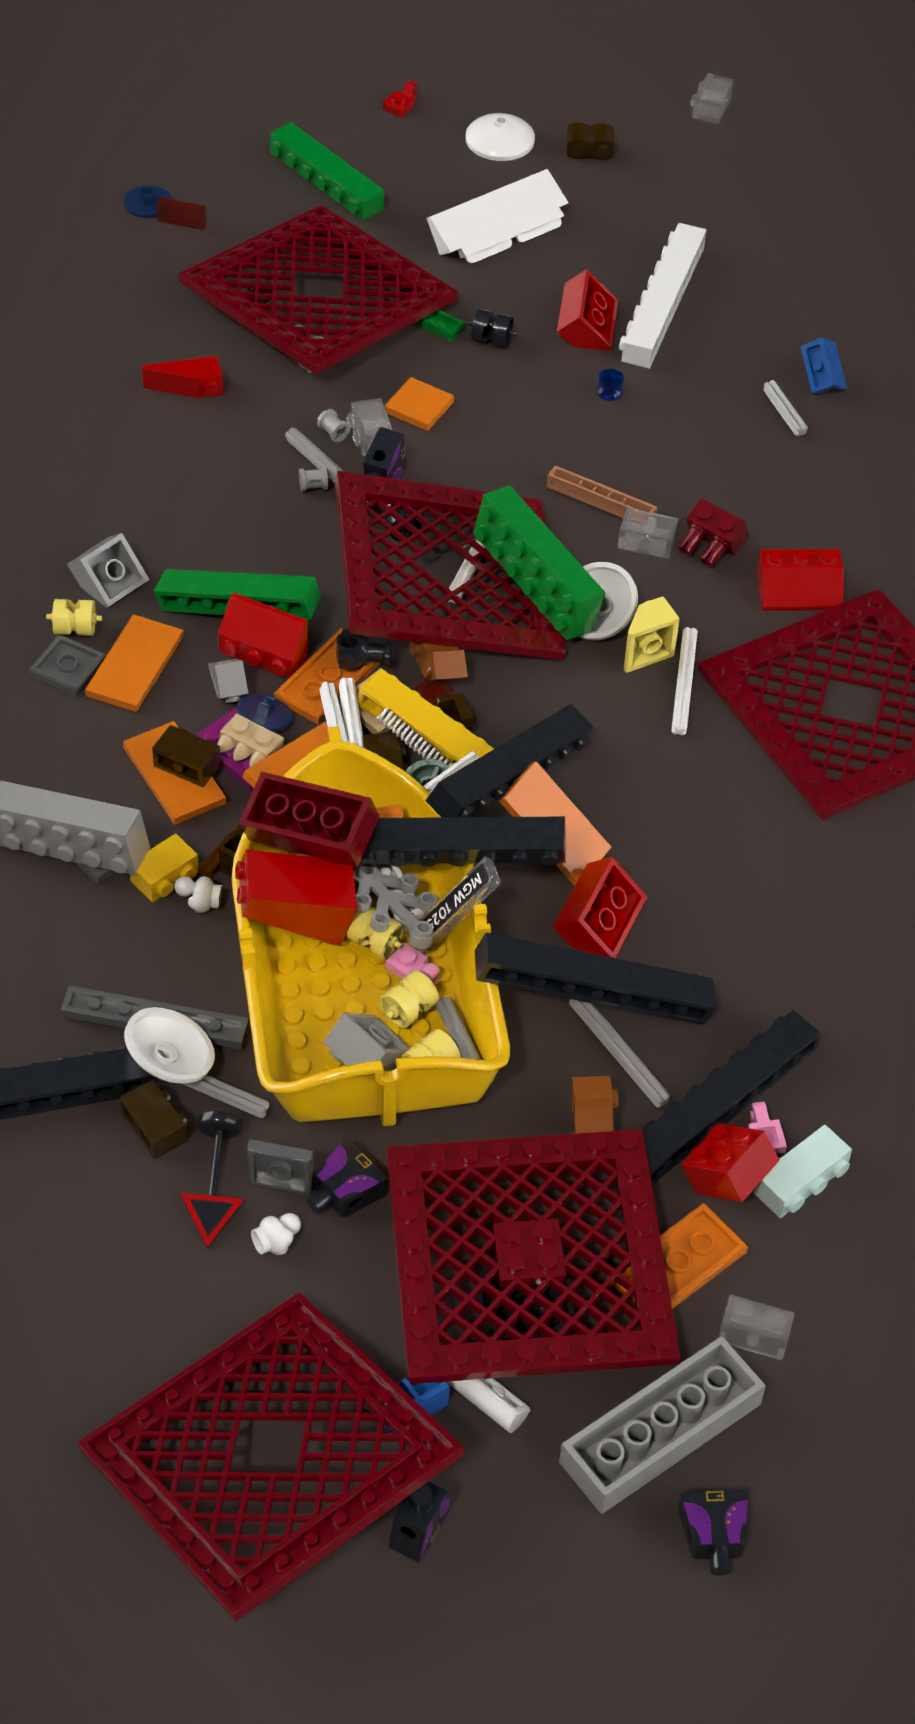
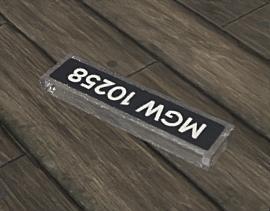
(461, 900)

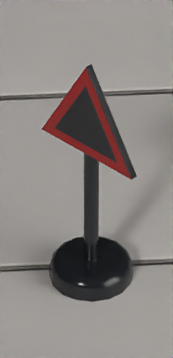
(211, 1211)

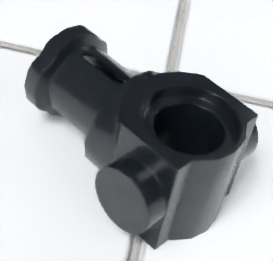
(356, 650)

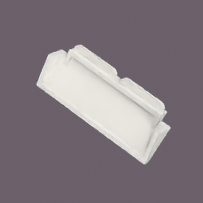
(491, 220)

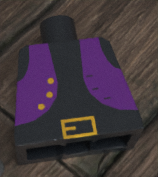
(385, 455)
(346, 1182)
(424, 1515)
(715, 1526)

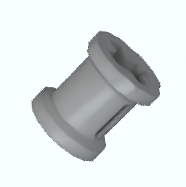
(333, 425)
(313, 479)

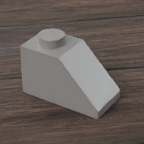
(229, 679)

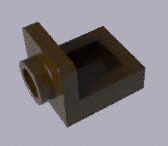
(457, 708)

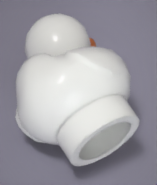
(205, 893)
(275, 1234)

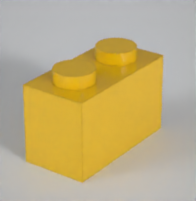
(164, 866)

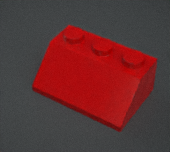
(587, 313)
(800, 579)
(263, 636)
(600, 909)

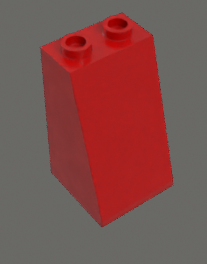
(297, 894)

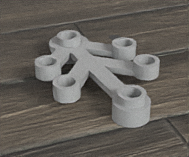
(371, 879)

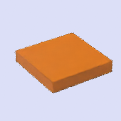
(419, 404)

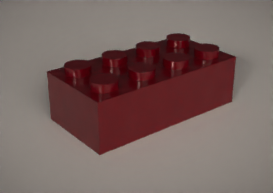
(309, 819)

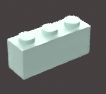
(804, 1171)

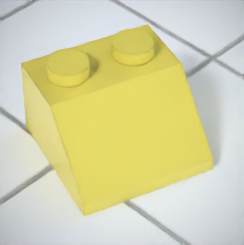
(651, 634)

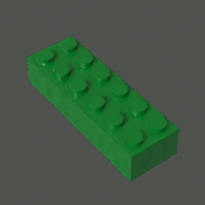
(538, 562)

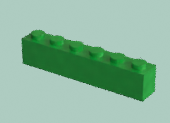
(327, 171)
(210, 591)

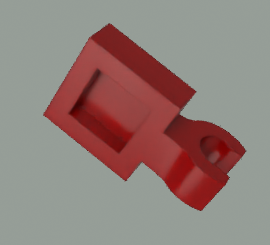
(401, 103)

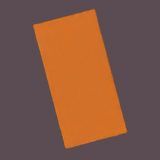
(134, 663)
(302, 688)
(289, 755)
(177, 796)
(539, 796)
(695, 1253)

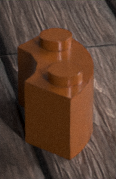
(439, 661)
(593, 1104)

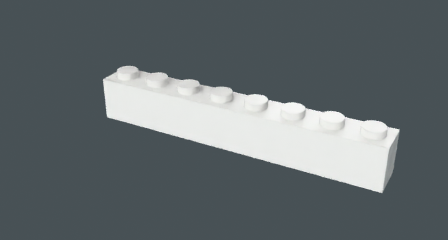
(663, 295)

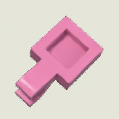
(409, 959)
(761, 1121)

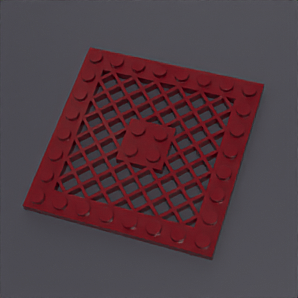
(529, 1256)

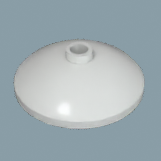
(500, 137)
(619, 596)
(169, 1045)

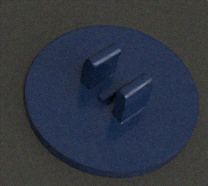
(143, 200)
(265, 711)

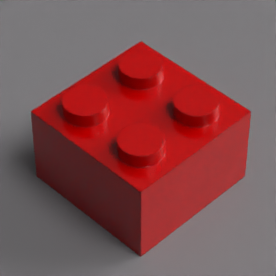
(730, 1162)

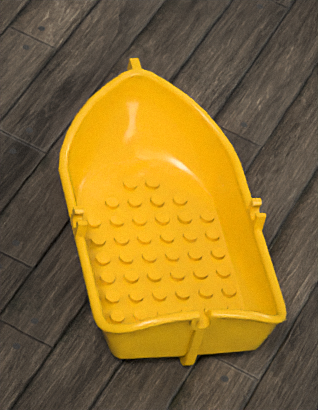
(305, 985)

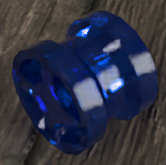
(610, 384)

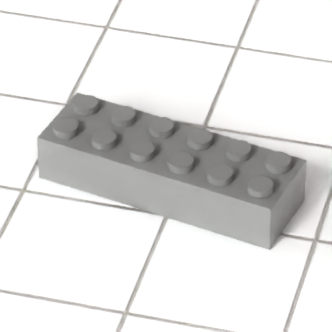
(72, 828)
(661, 1424)

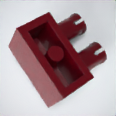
(716, 527)

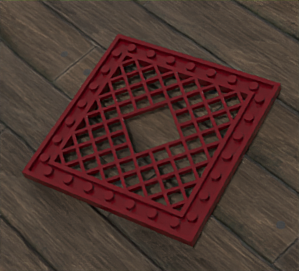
(315, 353)
(371, 619)
(824, 794)
(290, 1323)

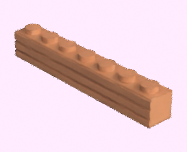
(594, 493)

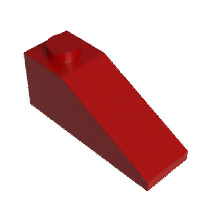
(186, 377)

